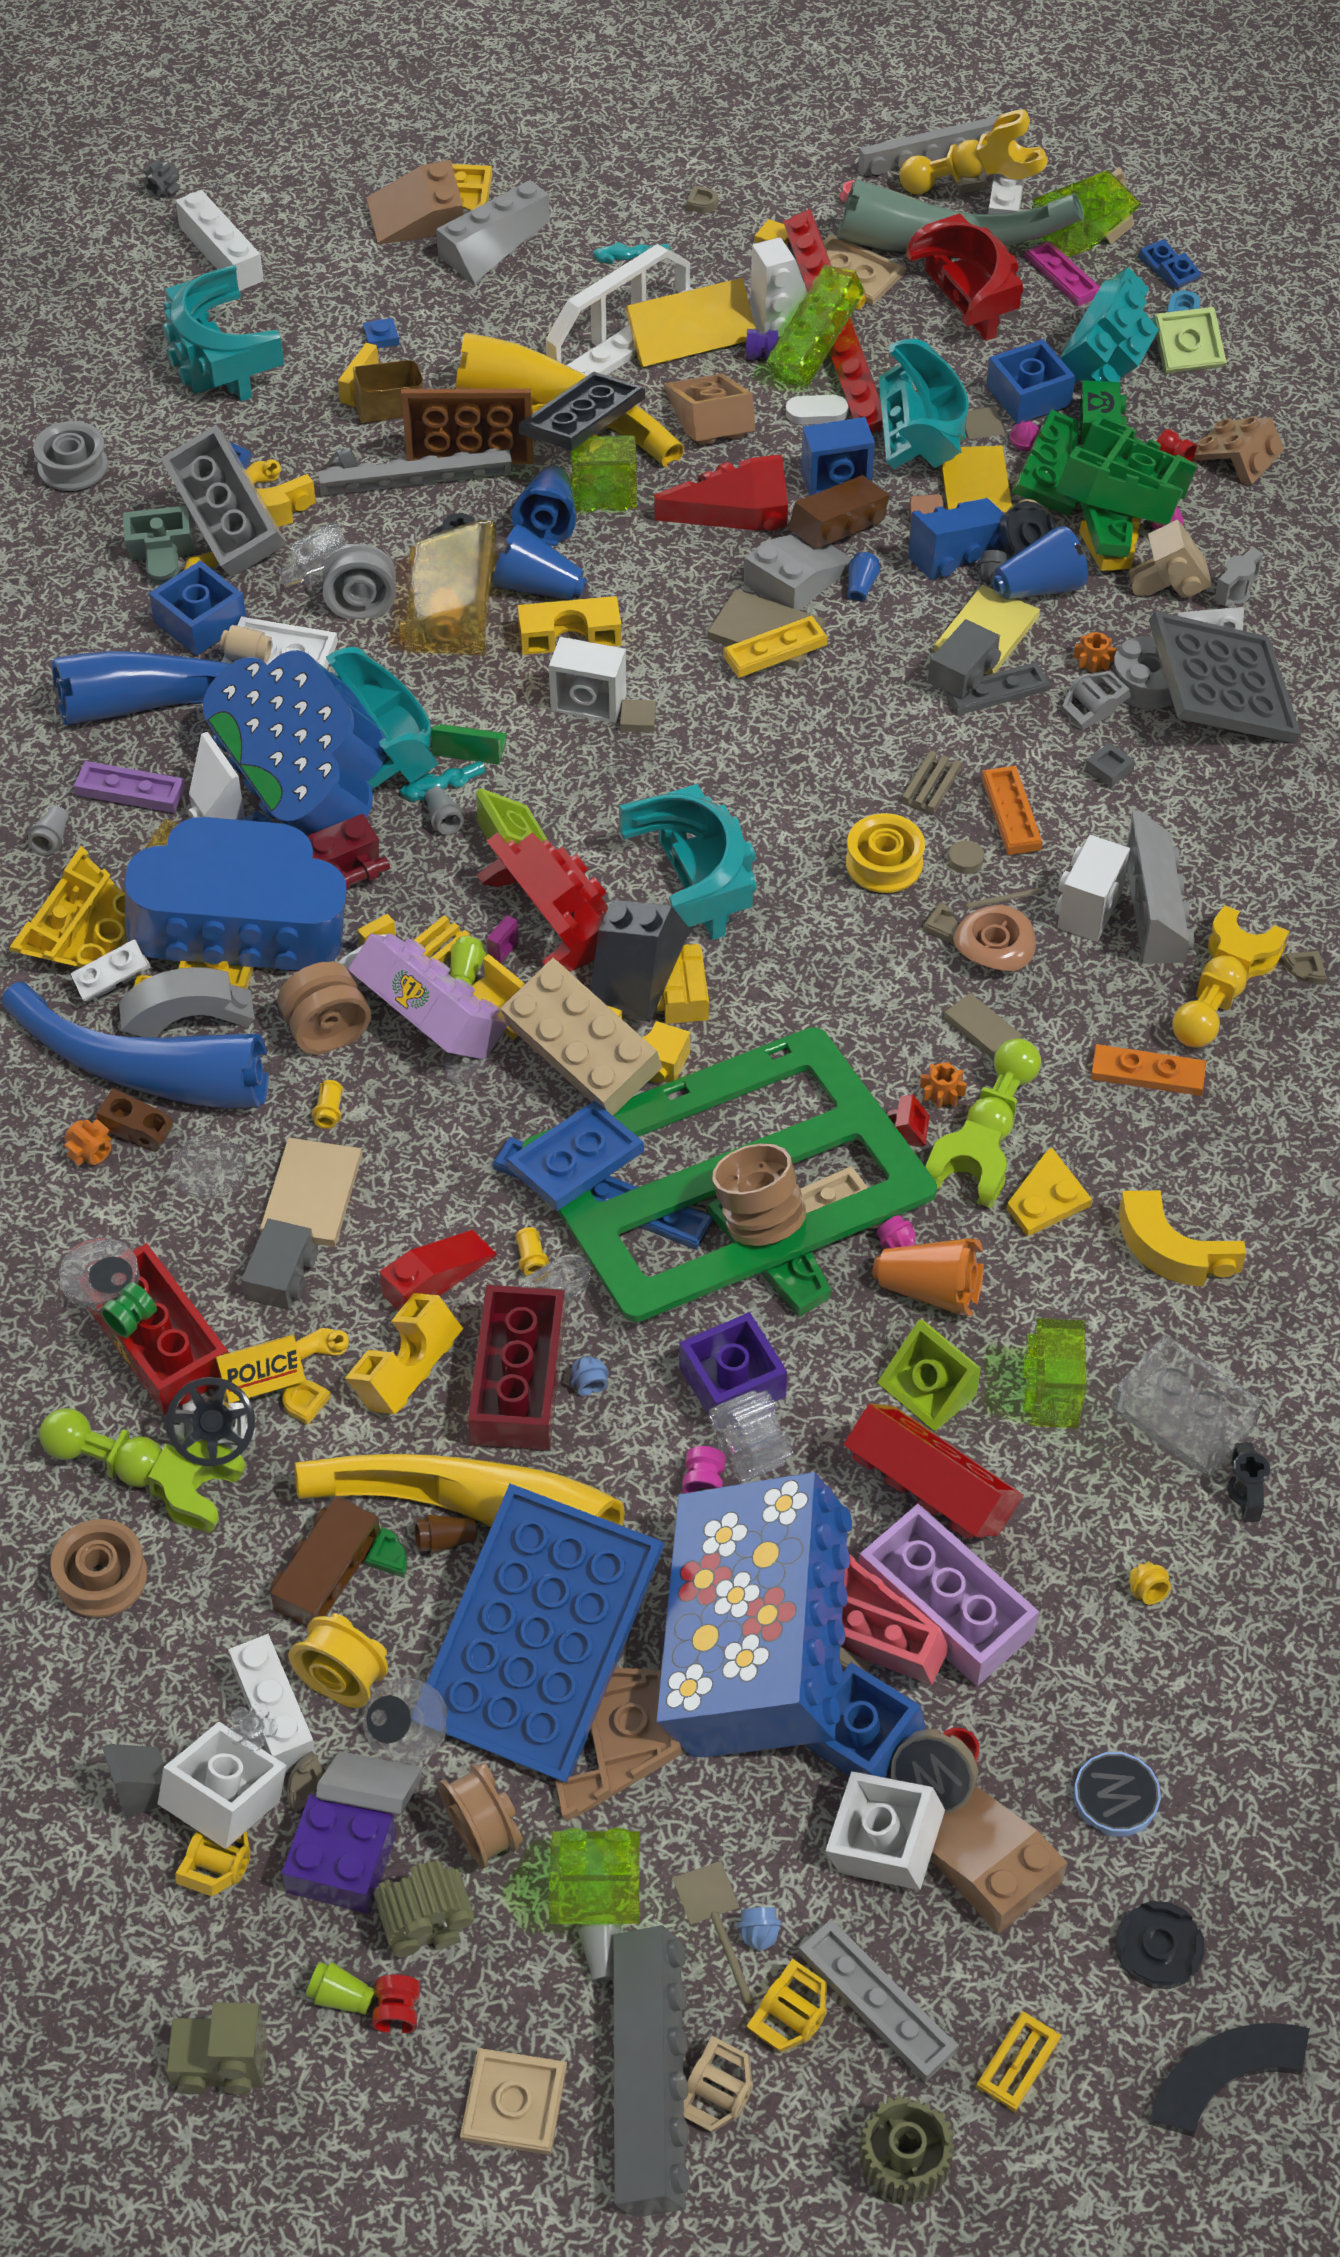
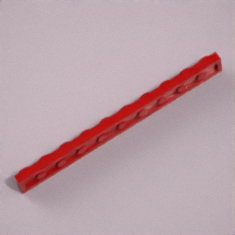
(847, 350)

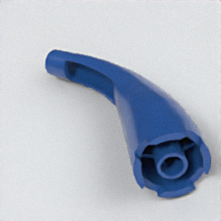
(127, 682)
(183, 1069)

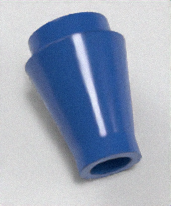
(862, 574)

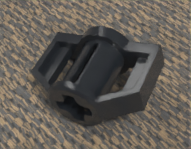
(1247, 1483)

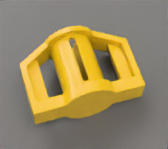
(209, 1855)
(773, 2004)

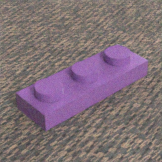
(129, 786)

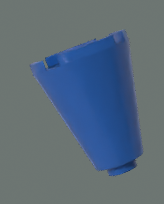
(547, 506)
(1043, 567)
(537, 568)

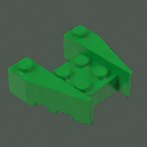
(1125, 473)

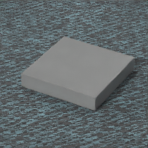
(369, 1783)

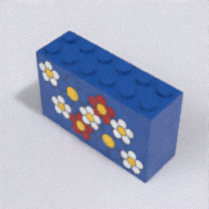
(755, 1617)

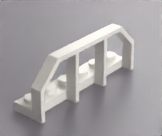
(619, 348)

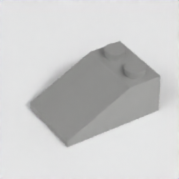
(792, 570)

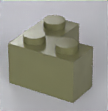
(219, 2050)

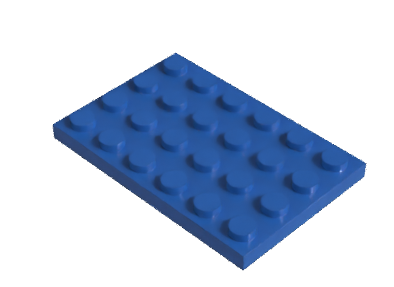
(541, 1630)

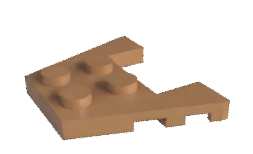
(625, 1741)

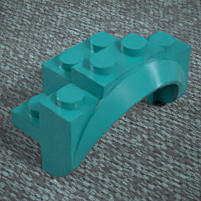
(1112, 331)
(923, 422)
(393, 710)

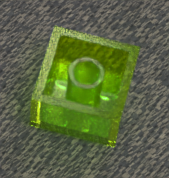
(605, 474)
(1055, 1373)
(594, 1877)

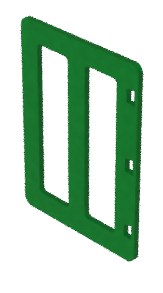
(856, 1117)

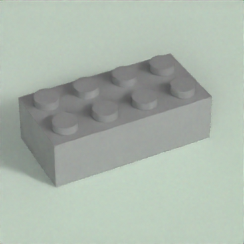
(223, 501)

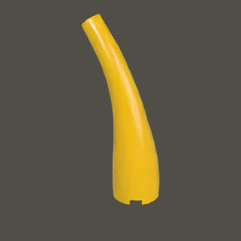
(508, 365)
(445, 1481)

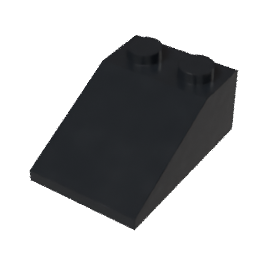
(636, 956)

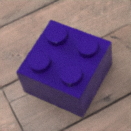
(731, 1363)
(339, 1854)

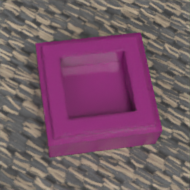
(503, 939)

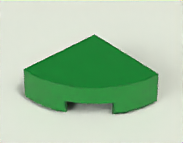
(388, 1554)

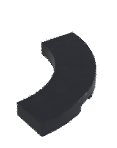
(1223, 2060)

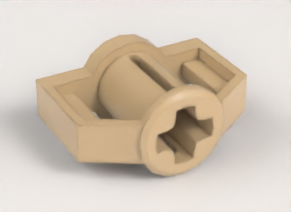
(705, 2071)

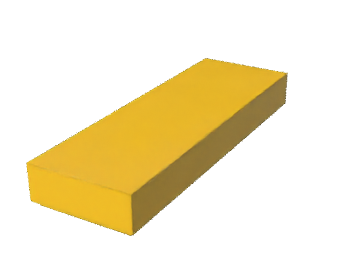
(775, 646)

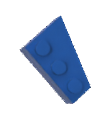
(953, 536)

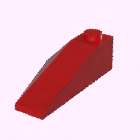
(737, 499)

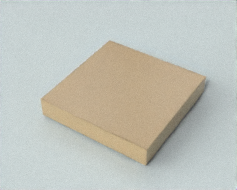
(513, 2101)

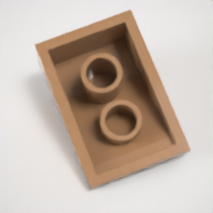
(416, 204)
(712, 407)
(996, 1859)

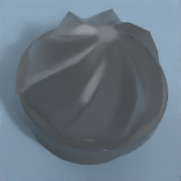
(343, 459)
(989, 562)

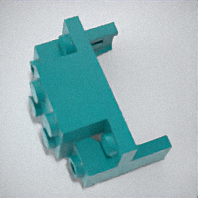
(201, 350)
(711, 866)

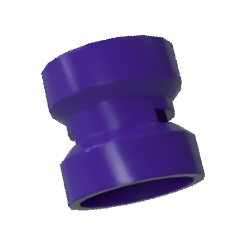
(760, 344)

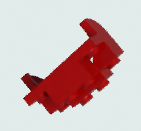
(980, 282)
(557, 889)

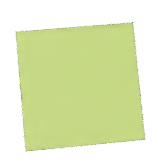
(1189, 340)

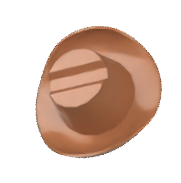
(996, 938)

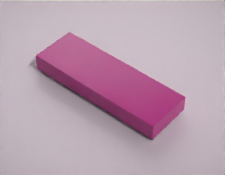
(1062, 273)

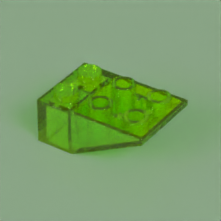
(1104, 206)

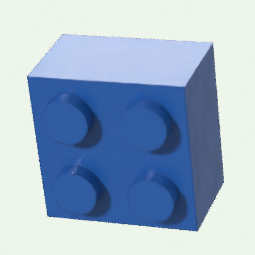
(1030, 381)
(836, 453)
(197, 607)
(870, 1725)

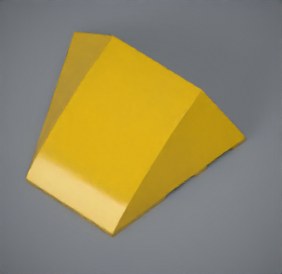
(78, 918)

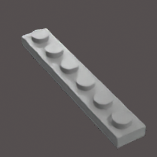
(933, 145)
(408, 473)

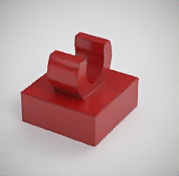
(911, 1120)

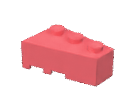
(889, 1628)

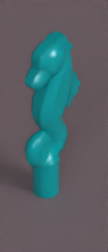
(621, 252)
(453, 776)

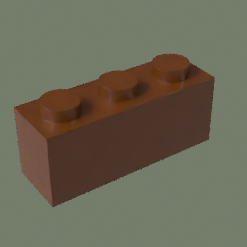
(839, 512)
(324, 1561)

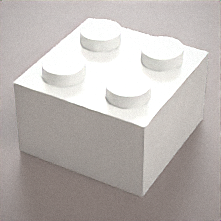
(587, 679)
(1091, 887)
(221, 1786)
(885, 1830)

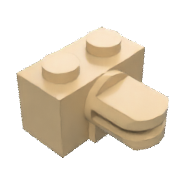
(1174, 563)

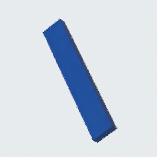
(682, 1226)

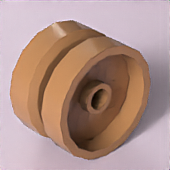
(323, 1007)

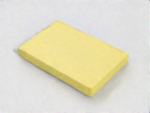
(1003, 616)

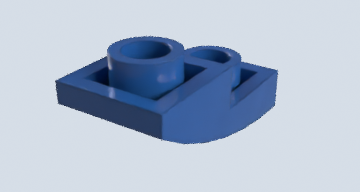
(1172, 268)

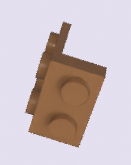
(1248, 442)

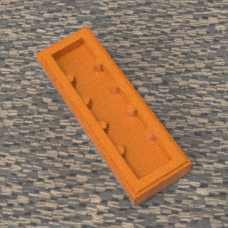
(1011, 810)
(1148, 1070)

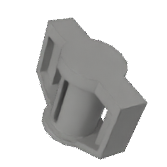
(1238, 578)
(1094, 698)

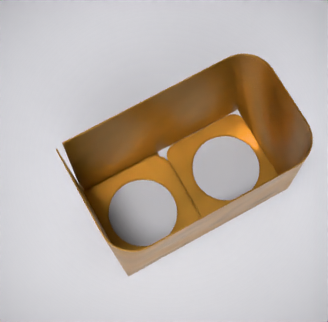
(379, 388)

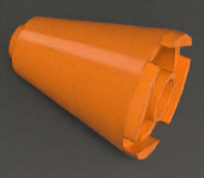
(934, 1273)

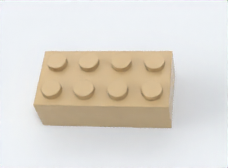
(581, 1037)

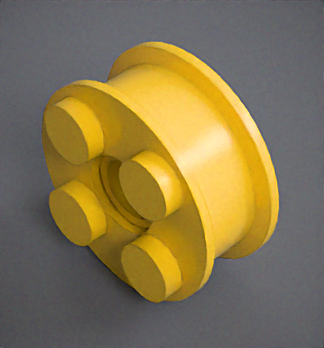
(885, 853)
(339, 1660)

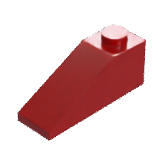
(434, 1267)

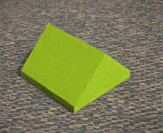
(506, 817)
(931, 1376)

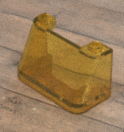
(451, 590)

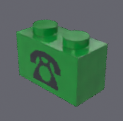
(1101, 399)

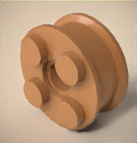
(104, 1591)
(481, 1814)

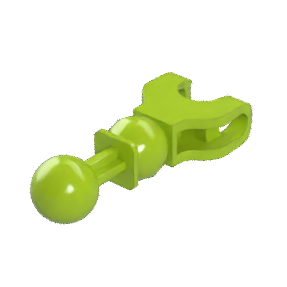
(988, 1123)
(143, 1463)

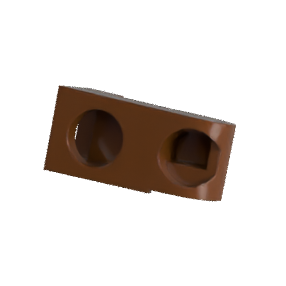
(134, 1120)

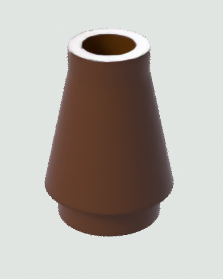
(443, 1533)

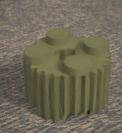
(424, 1908)
(902, 2175)

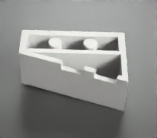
(775, 286)

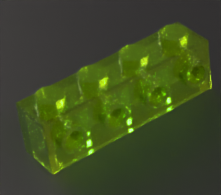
(815, 326)

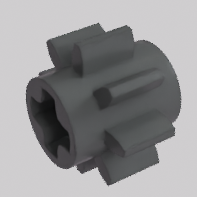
(161, 179)

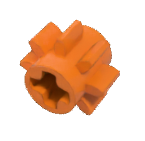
(1094, 652)
(943, 1084)
(88, 1142)

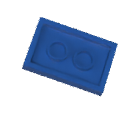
(575, 1155)

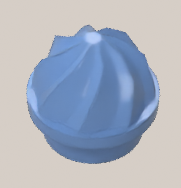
(589, 1375)
(759, 1927)

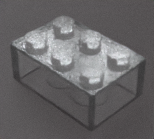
(1187, 1405)

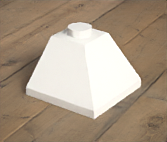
(214, 784)

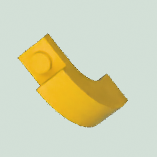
(288, 498)
(1168, 1251)

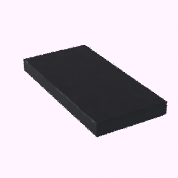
(582, 411)

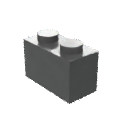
(964, 659)
(278, 1264)

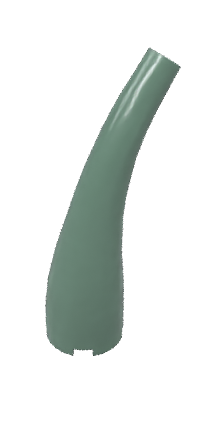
(890, 219)

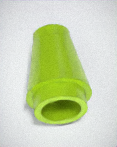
(466, 958)
(339, 1989)

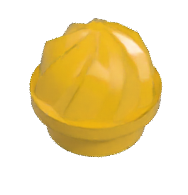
(1149, 1583)

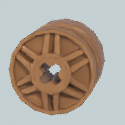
(759, 1194)

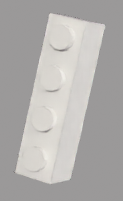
(218, 238)

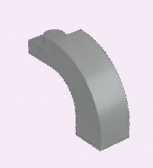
(183, 993)

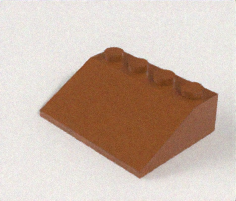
(466, 421)

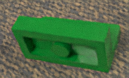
(468, 743)

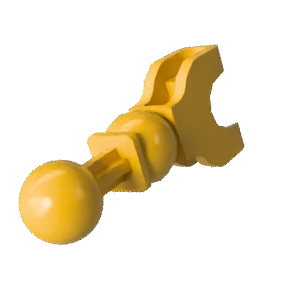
(992, 153)
(1223, 978)

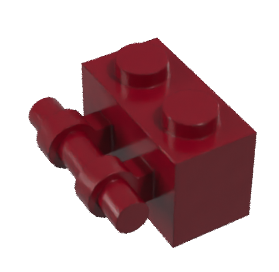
(351, 849)

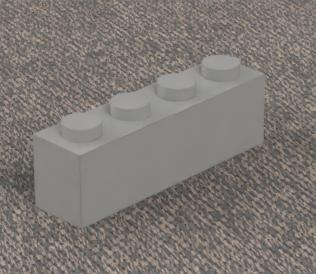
(493, 230)

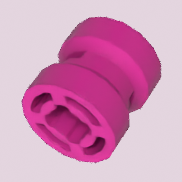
(704, 1469)

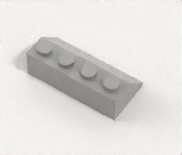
(1157, 893)

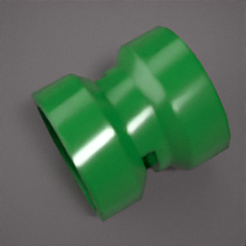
(128, 1310)

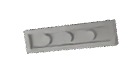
(878, 2000)

